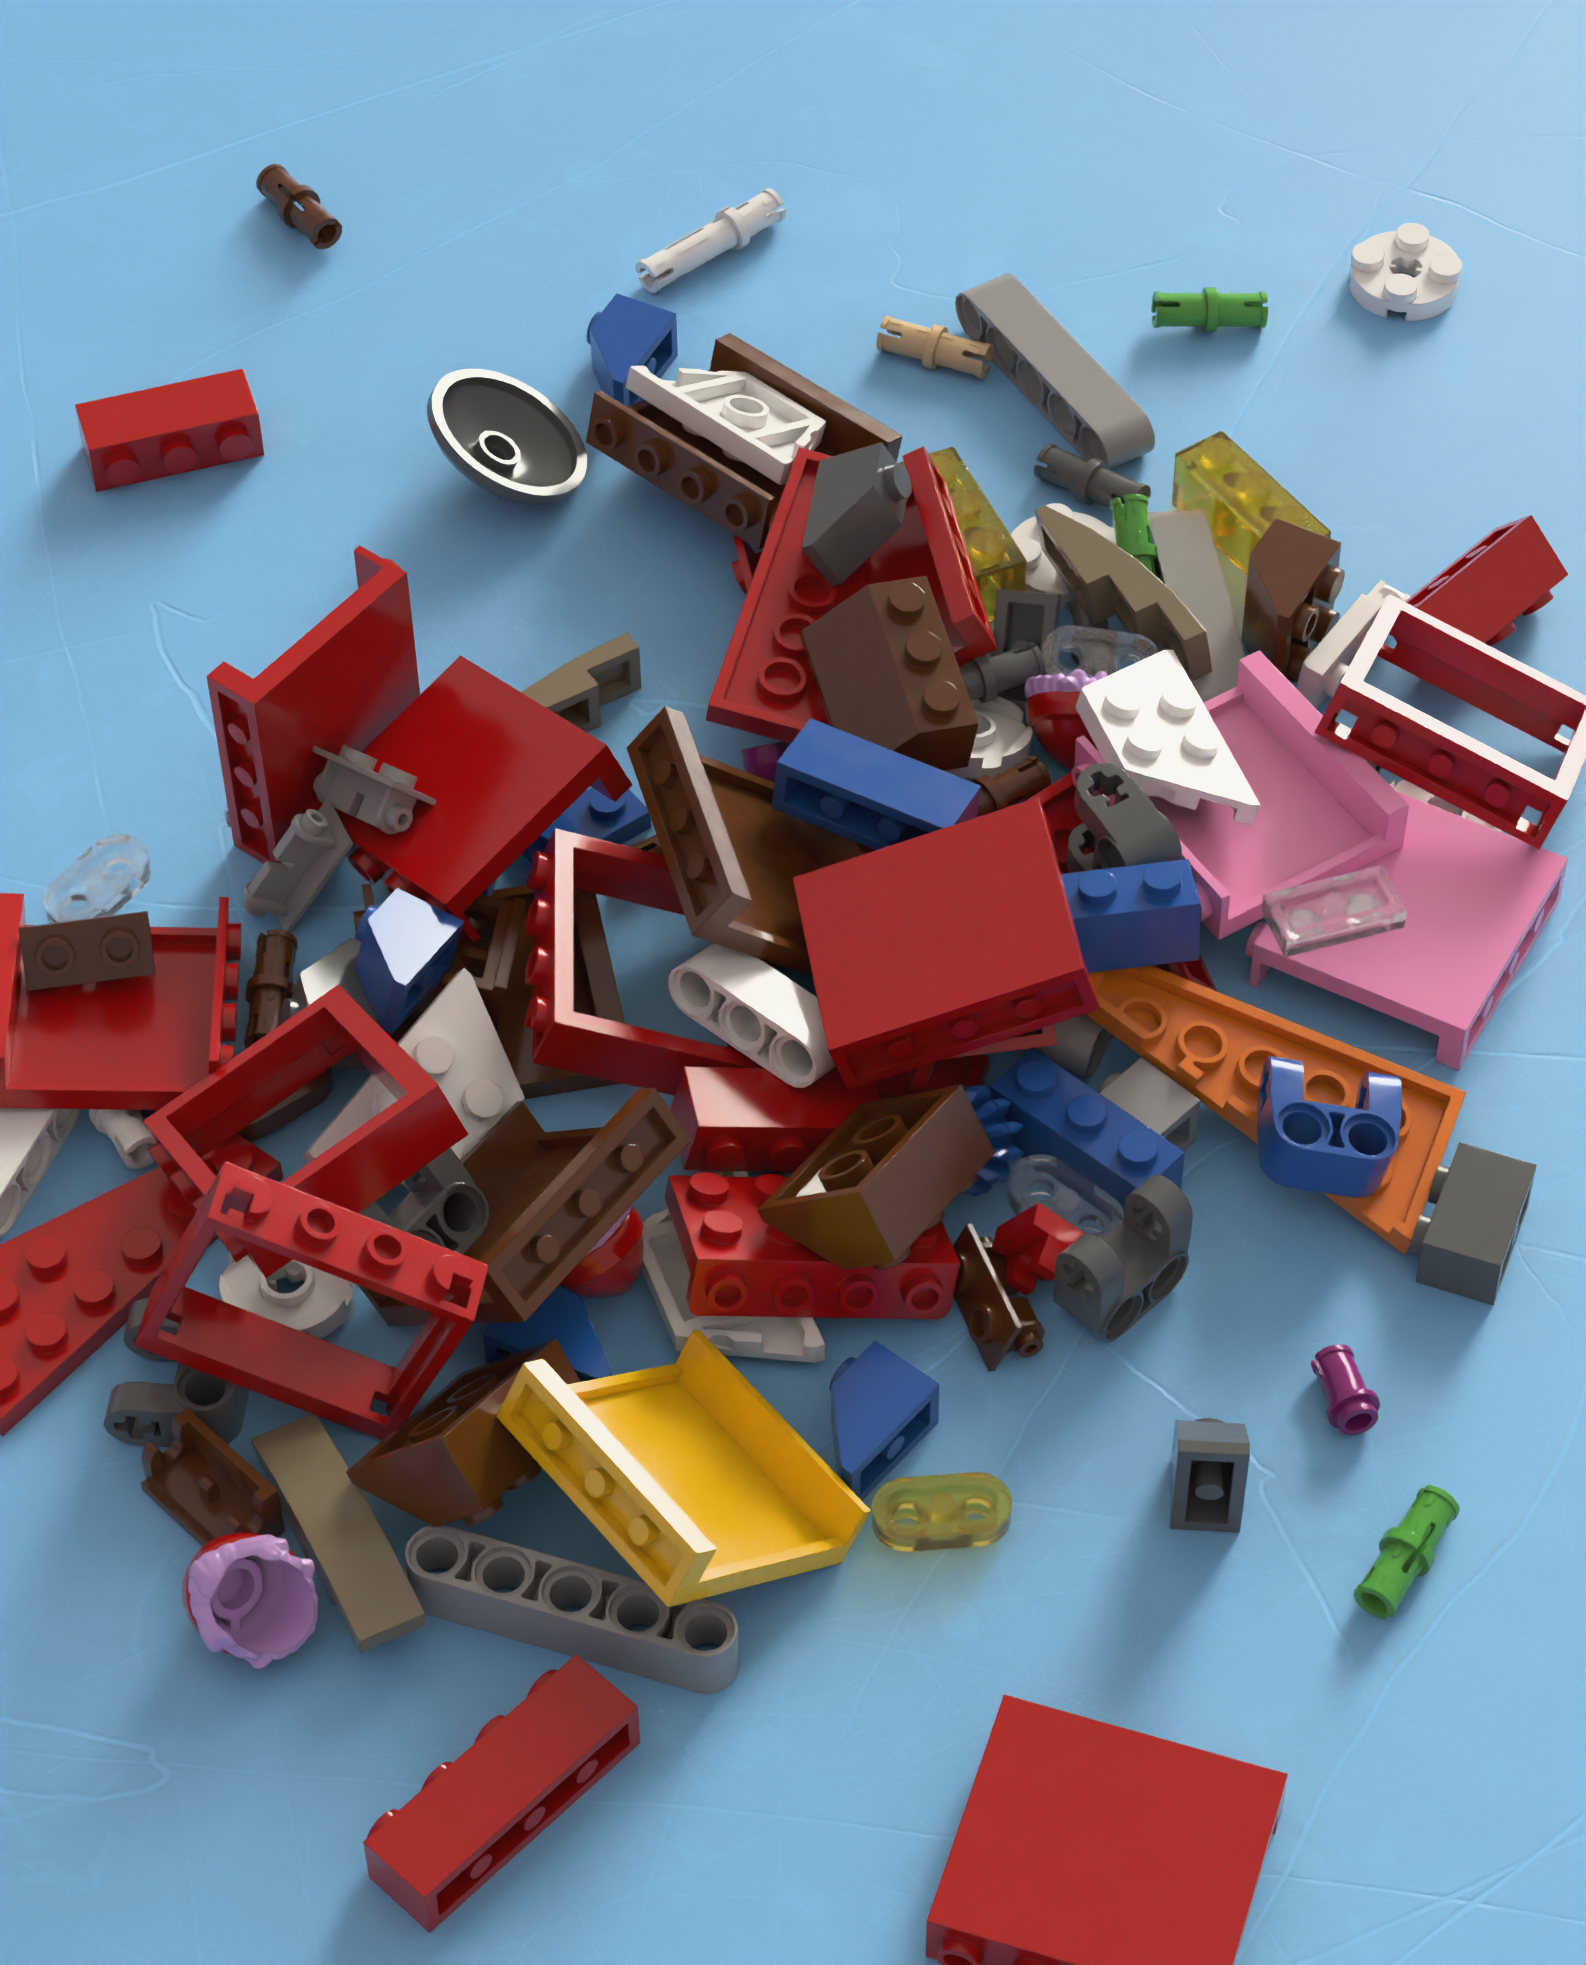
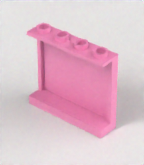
(1317, 810)
(1469, 925)

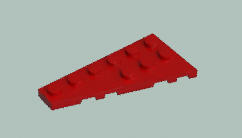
(765, 672)
(80, 1273)

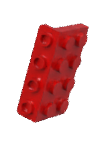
(757, 1271)

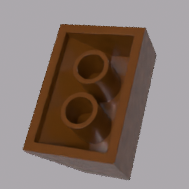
(893, 673)
(882, 1178)
(454, 1451)

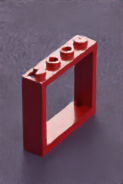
(1443, 757)
(584, 1041)
(272, 1069)
(292, 1363)

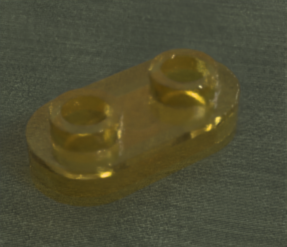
(940, 1510)

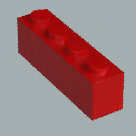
(501, 1791)

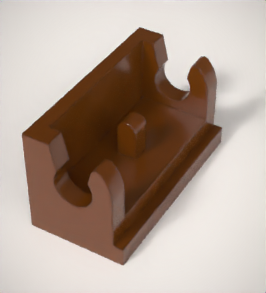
(492, 953)
(209, 1484)

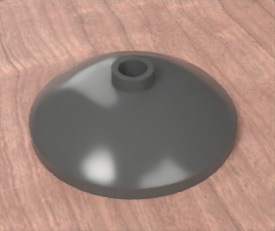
(506, 436)

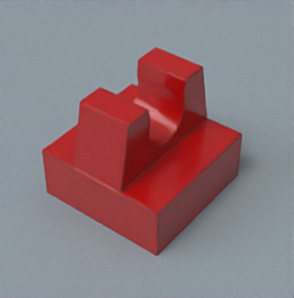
(1032, 1246)

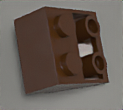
(1291, 595)

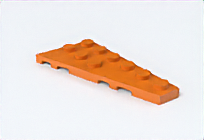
(1218, 1055)

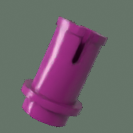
(1350, 1403)

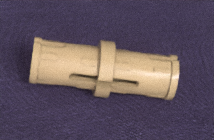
(935, 347)

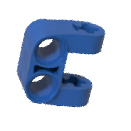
(1322, 1143)

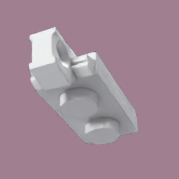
(1333, 655)

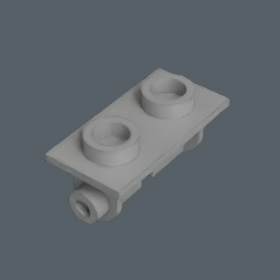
(373, 797)
(309, 855)

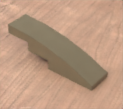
(1116, 583)
(590, 682)
(339, 1532)

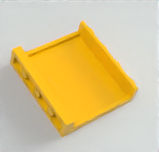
(686, 1473)

